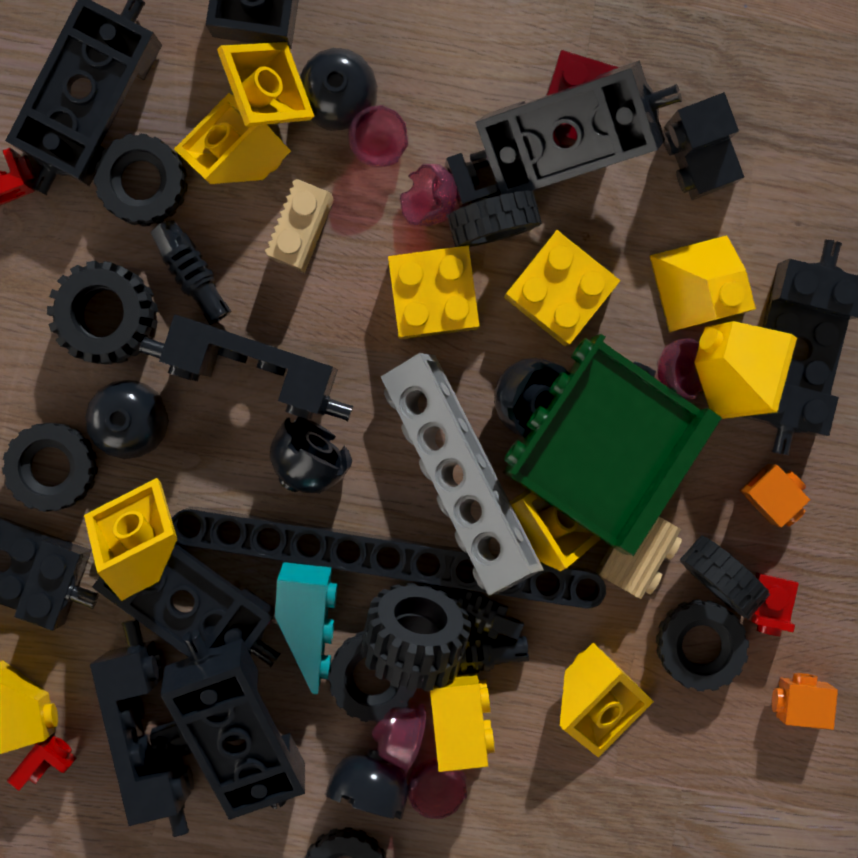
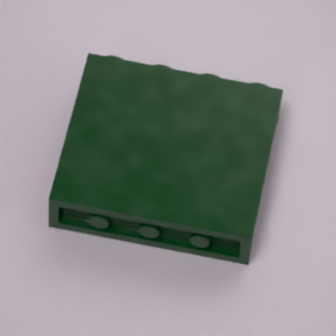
(609, 445)

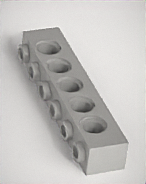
(479, 483)

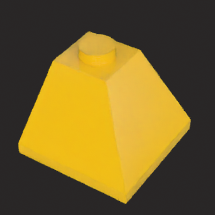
(265, 83)
(227, 150)
(701, 283)
(743, 368)
(552, 534)
(132, 539)
(599, 700)
(24, 711)

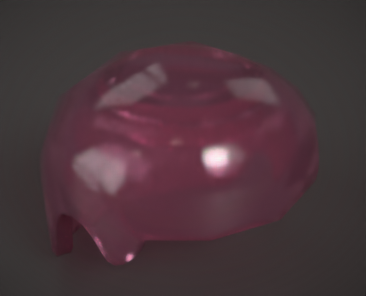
(378, 136)
(430, 196)
(678, 370)
(435, 792)

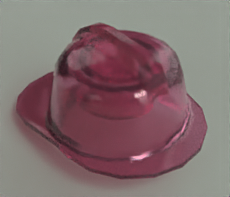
(400, 735)

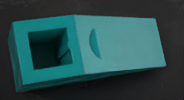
(302, 615)

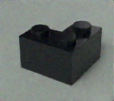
(703, 146)

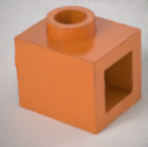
(777, 495)
(805, 702)

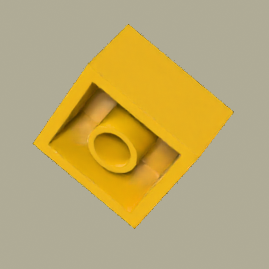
(561, 288)
(433, 292)
(458, 722)

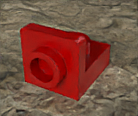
(18, 181)
(777, 609)
(34, 766)

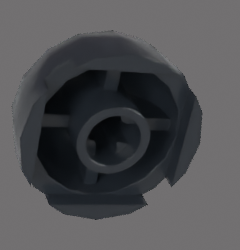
(338, 87)
(523, 390)
(126, 419)
(307, 458)
(369, 785)

